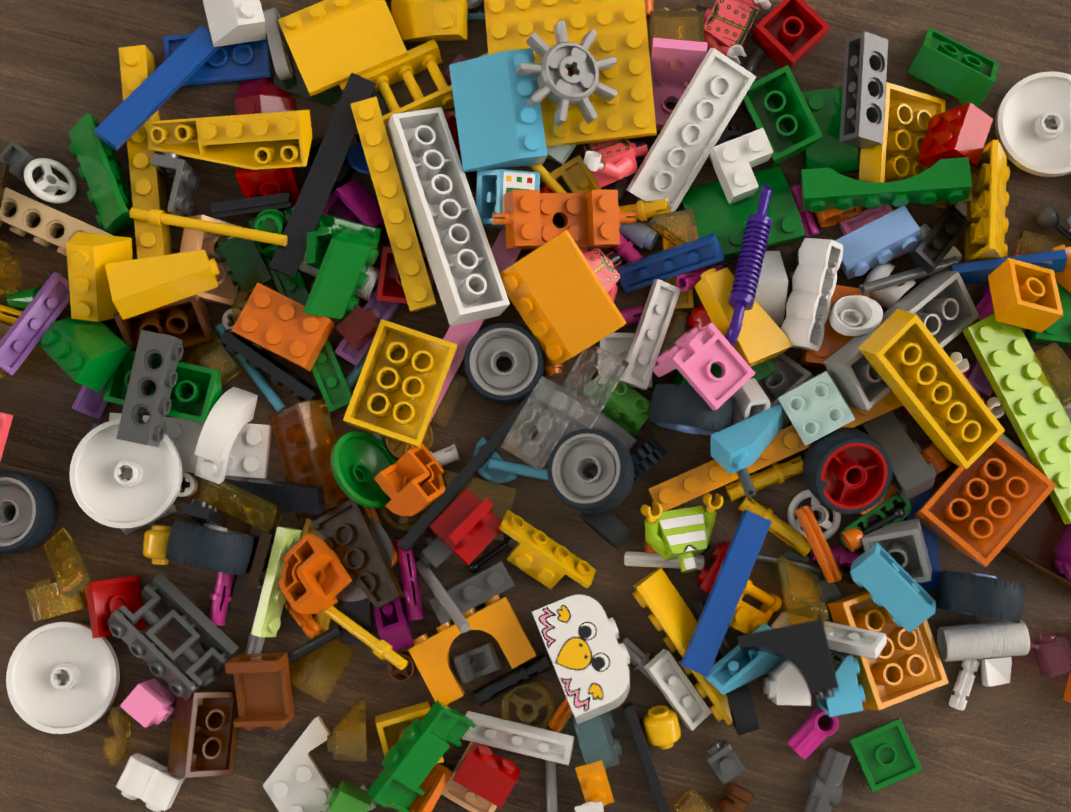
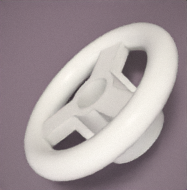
(49, 184)
(823, 521)

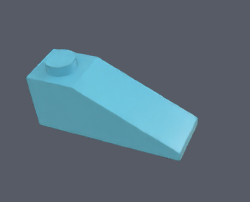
(745, 441)
(741, 667)

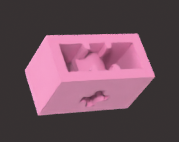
(149, 703)

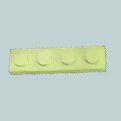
(272, 598)

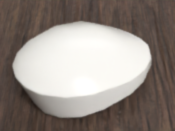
(855, 315)

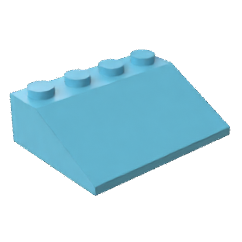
(493, 115)

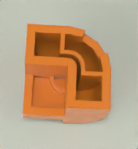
(412, 482)
(312, 576)

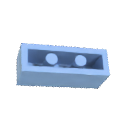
(878, 242)

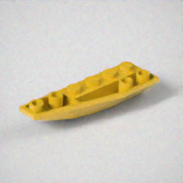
(237, 140)
(678, 623)

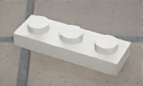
(677, 689)

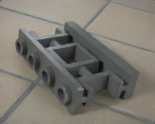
(187, 621)

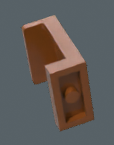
(262, 690)

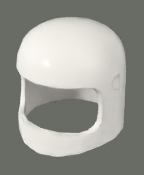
(888, 296)

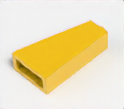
(159, 280)
(759, 336)

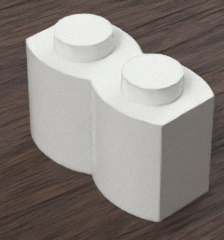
(749, 401)
(149, 782)

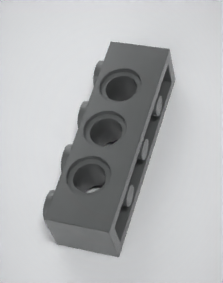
(864, 90)
(143, 375)

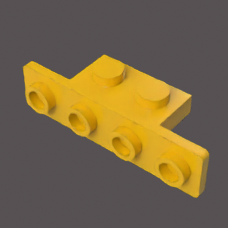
(542, 556)

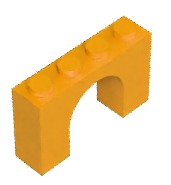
(432, 653)

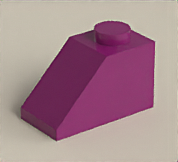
(393, 625)

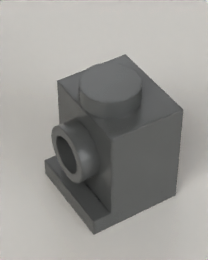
(435, 552)

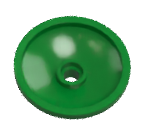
(355, 464)

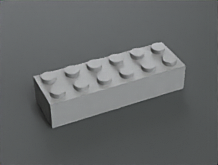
(941, 306)

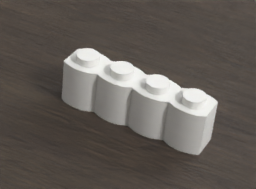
(812, 292)

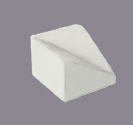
(995, 671)

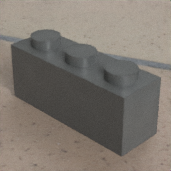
(909, 470)
(475, 590)

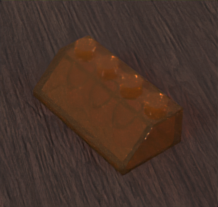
(305, 448)

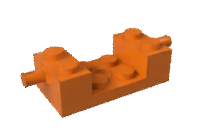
(589, 217)

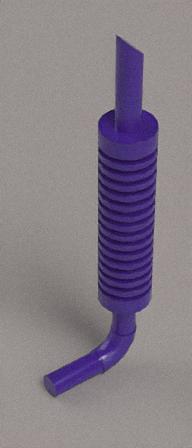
(749, 264)

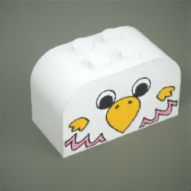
(585, 655)

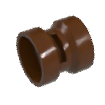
(405, 674)
(735, 799)

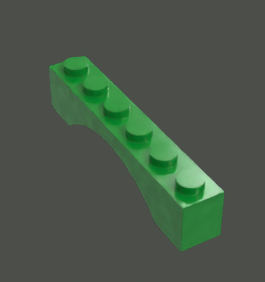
(828, 189)

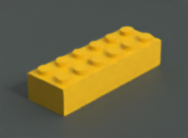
(931, 388)

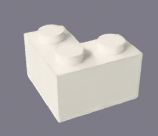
(734, 163)
(773, 287)

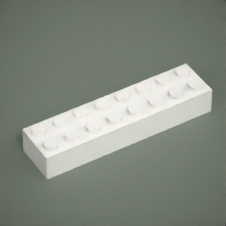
(446, 216)

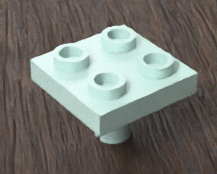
(816, 408)

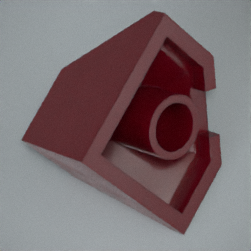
(262, 97)

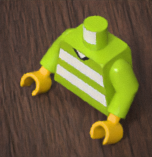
(681, 532)

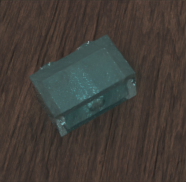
(597, 740)

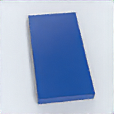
(229, 64)

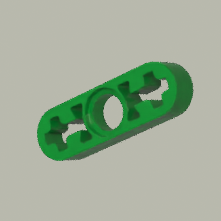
(887, 506)

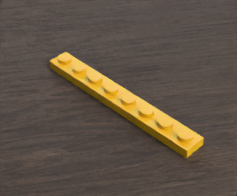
(393, 204)

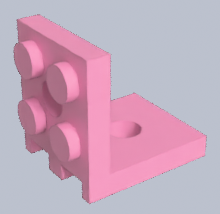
(670, 76)
(695, 355)

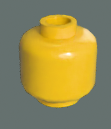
(155, 544)
(661, 727)

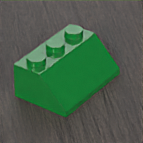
(953, 68)
(784, 114)
(342, 274)
(84, 350)

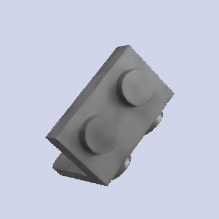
(185, 182)

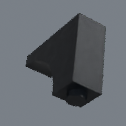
(802, 647)

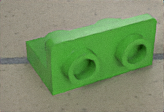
(627, 408)

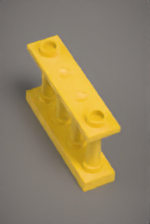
(418, 59)

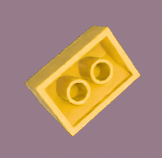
(87, 273)

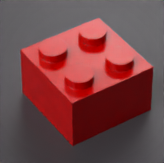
(790, 32)
(955, 135)

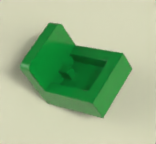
(317, 245)

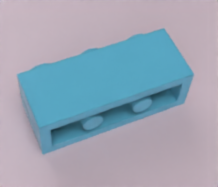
(892, 588)

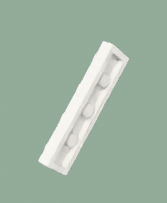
(650, 334)
(847, 638)
(520, 738)

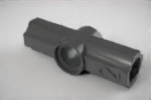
(826, 786)

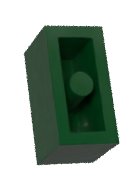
(244, 260)

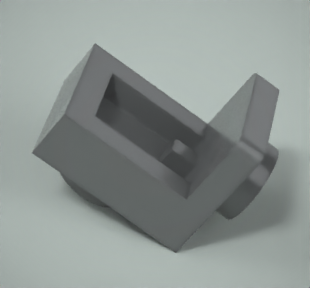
(477, 662)

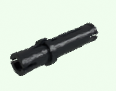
(523, 673)

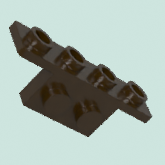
(249, 586)

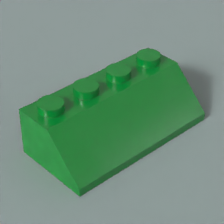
(103, 175)
(190, 398)

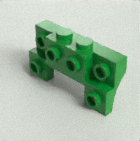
(416, 755)

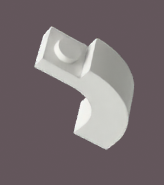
(219, 431)

